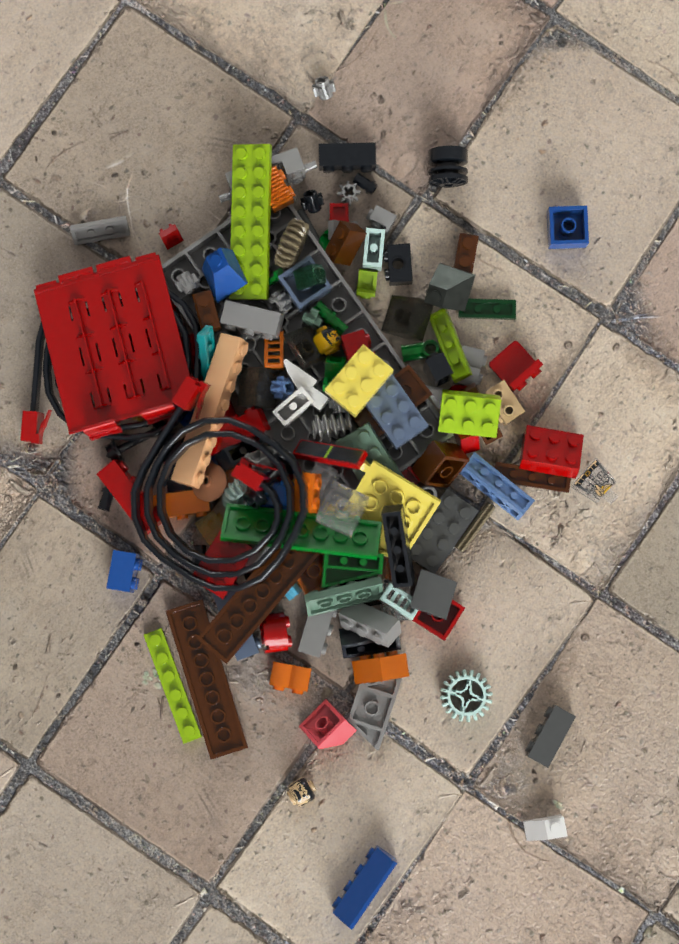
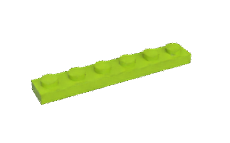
(172, 685)

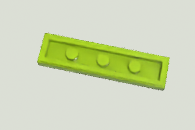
(450, 344)

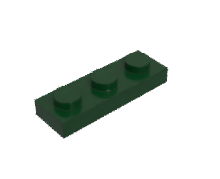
(489, 309)

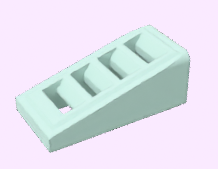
(410, 615)

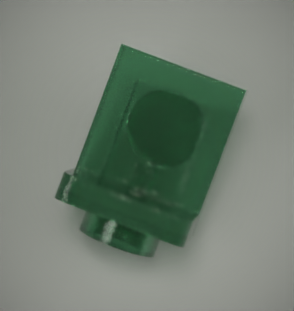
(309, 276)

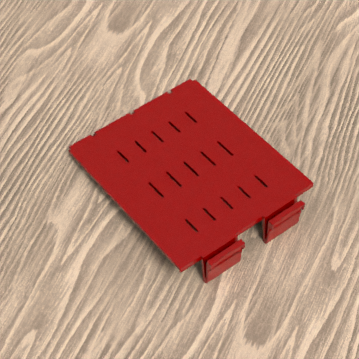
(66, 336)

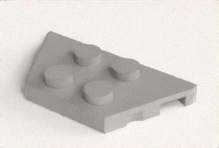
(373, 709)

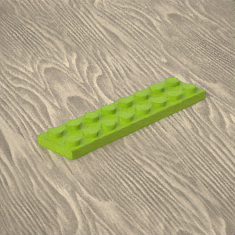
(251, 217)

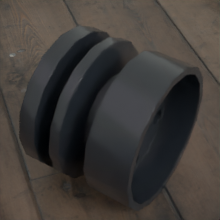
(447, 166)

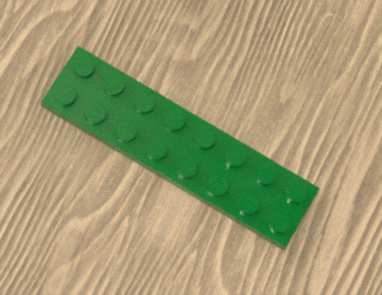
(250, 526)

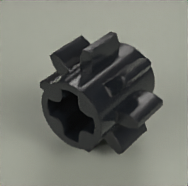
(312, 201)

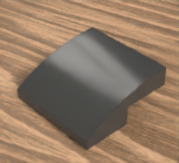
(433, 594)

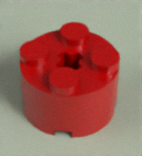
(274, 633)

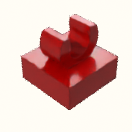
(170, 236)

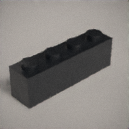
(398, 546)

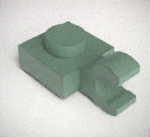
(312, 318)

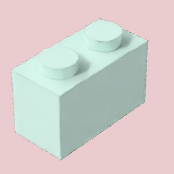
(373, 249)

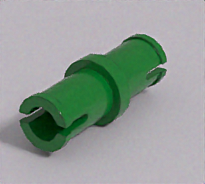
(331, 318)

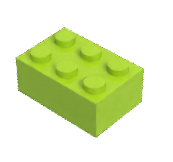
(469, 413)

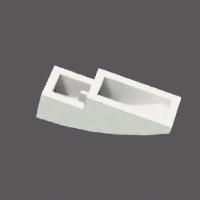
(301, 378)

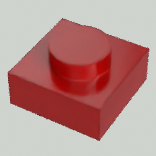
(339, 211)

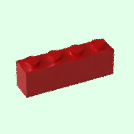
(252, 417)
(120, 483)

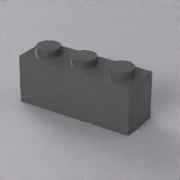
(549, 735)

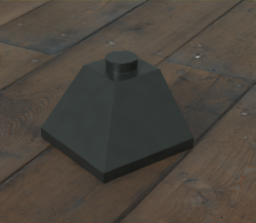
(450, 288)

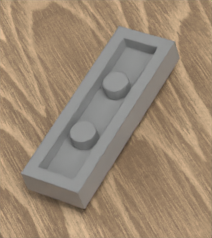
(100, 230)

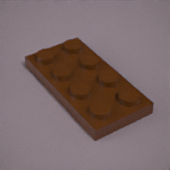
(411, 384)

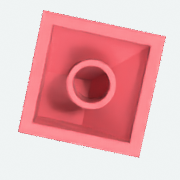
(327, 726)

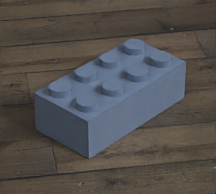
(396, 413)

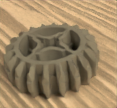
(291, 244)

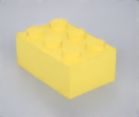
(359, 380)

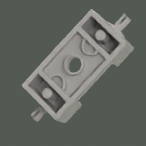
(289, 162)

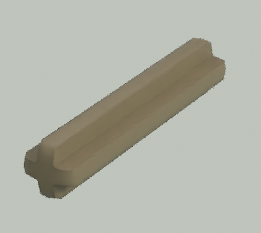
(475, 527)

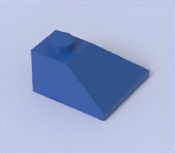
(223, 273)

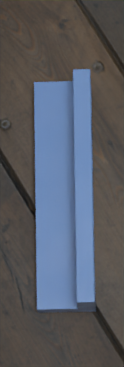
(496, 486)

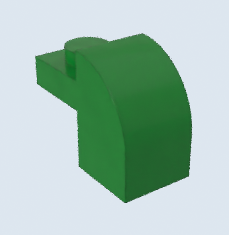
(332, 367)

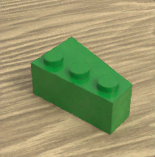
(343, 569)

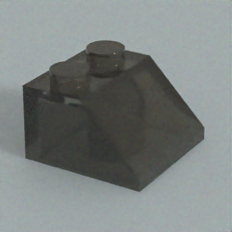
(407, 317)

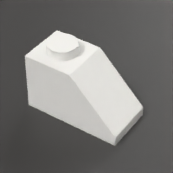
(293, 407)
(545, 828)

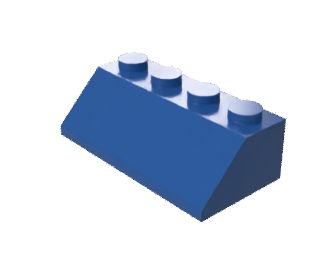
(364, 887)

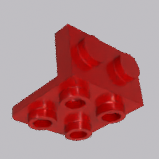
(515, 366)

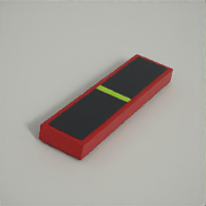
(330, 454)

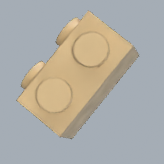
(510, 406)

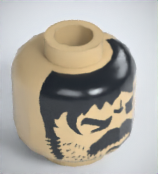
(301, 792)

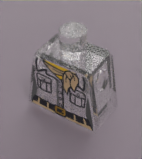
(595, 483)

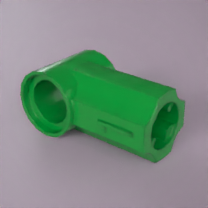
(417, 350)

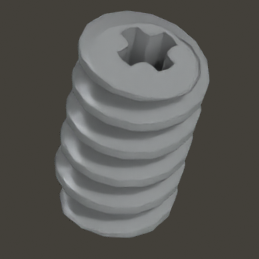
(331, 425)

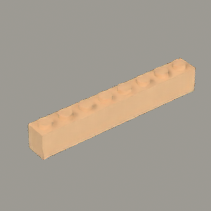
(222, 377)

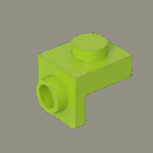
(366, 283)

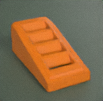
(274, 365)

